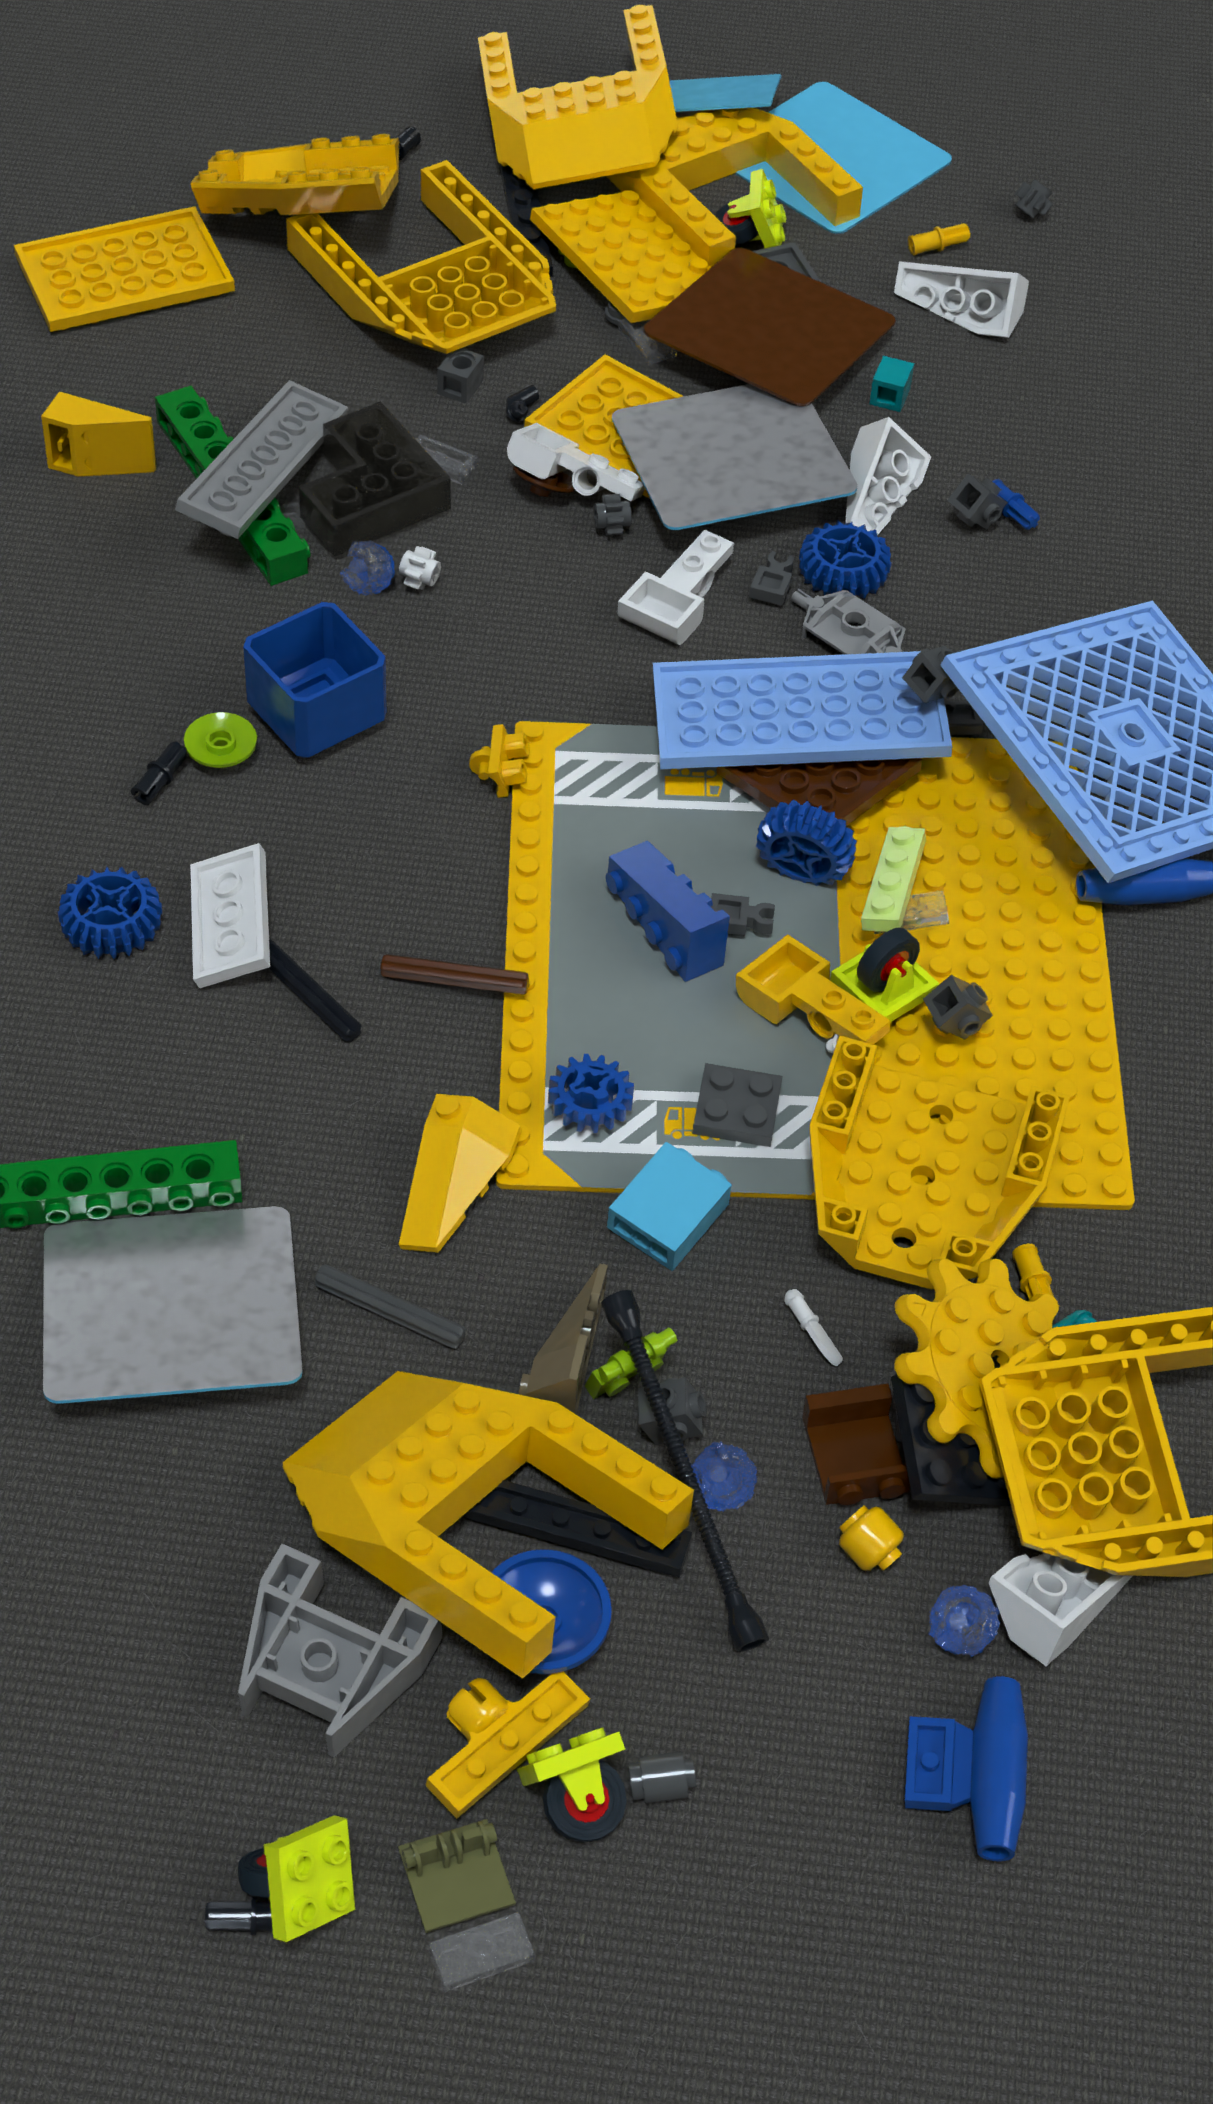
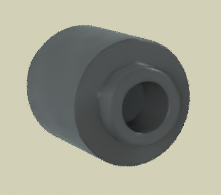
(661, 1777)

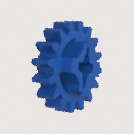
(590, 1093)

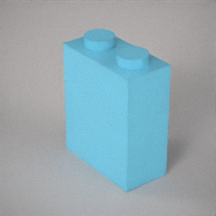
(669, 1205)

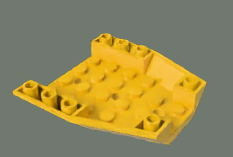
(301, 178)
(878, 1133)

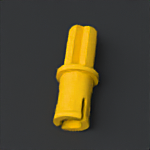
(938, 238)
(1033, 1277)

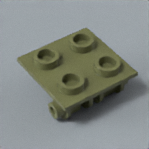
(456, 1875)

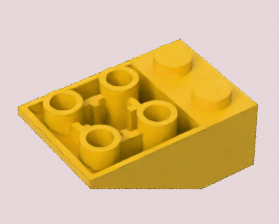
(96, 438)

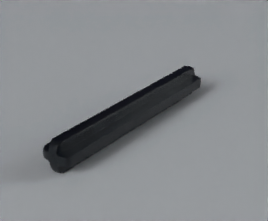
(313, 994)

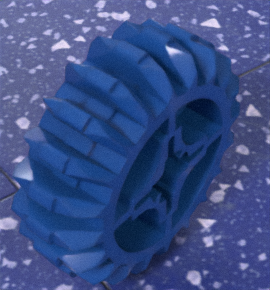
(845, 559)
(806, 843)
(109, 920)

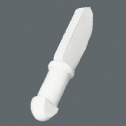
(809, 1322)

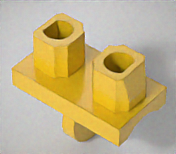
(498, 762)

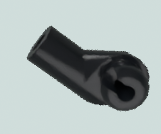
(517, 403)

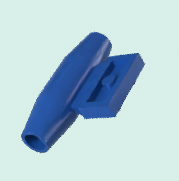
(1164, 884)
(977, 1766)

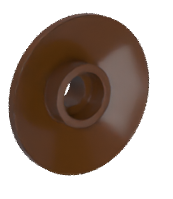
(557, 483)

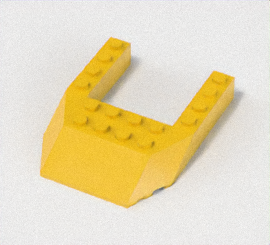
(583, 125)
(720, 144)
(448, 298)
(1091, 1448)
(429, 1451)

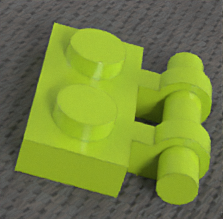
(619, 1368)

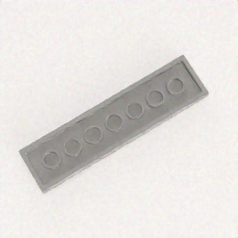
(260, 460)

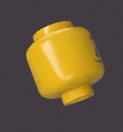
(871, 1538)

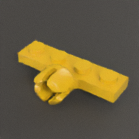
(500, 1735)

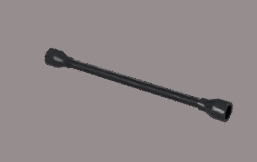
(743, 1622)

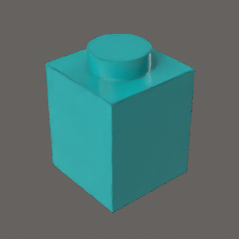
(891, 383)

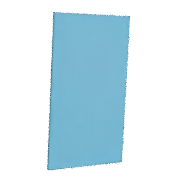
(724, 92)

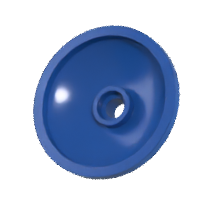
(572, 1594)

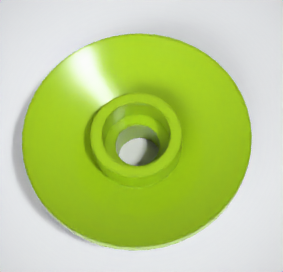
(220, 740)

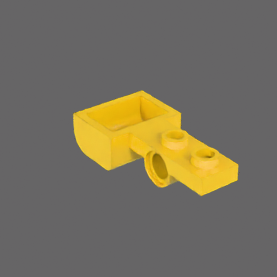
(797, 977)

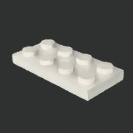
(229, 916)

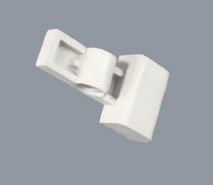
(549, 453)
(674, 602)

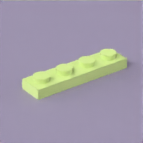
(893, 879)

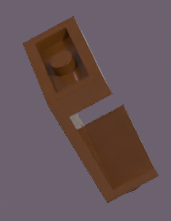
(854, 1444)

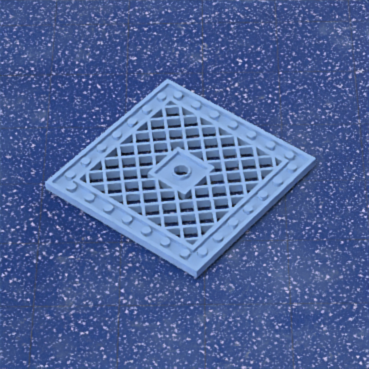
(1113, 850)

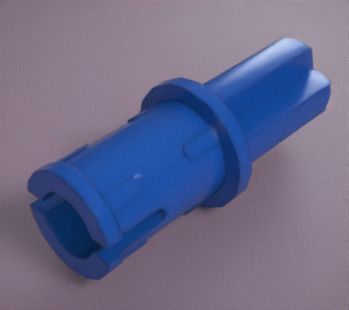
(1017, 508)

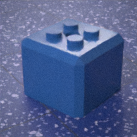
(315, 679)

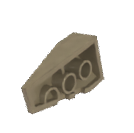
(564, 1358)

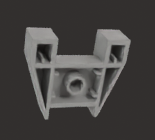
(326, 1659)

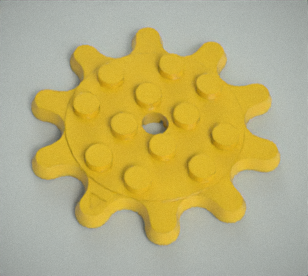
(957, 1341)

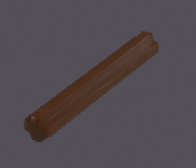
(454, 974)

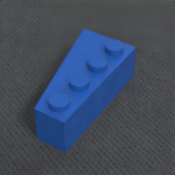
(669, 910)

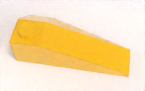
(456, 1159)

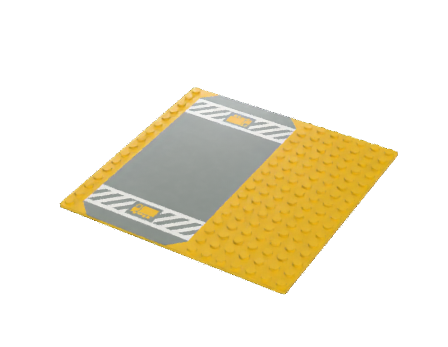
(611, 994)

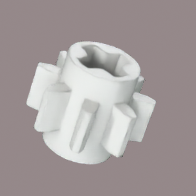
(419, 568)

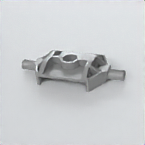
(830, 618)

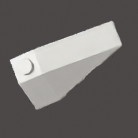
(972, 298)
(886, 470)
(1050, 1601)

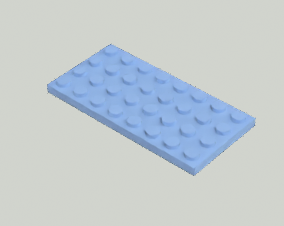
(794, 711)

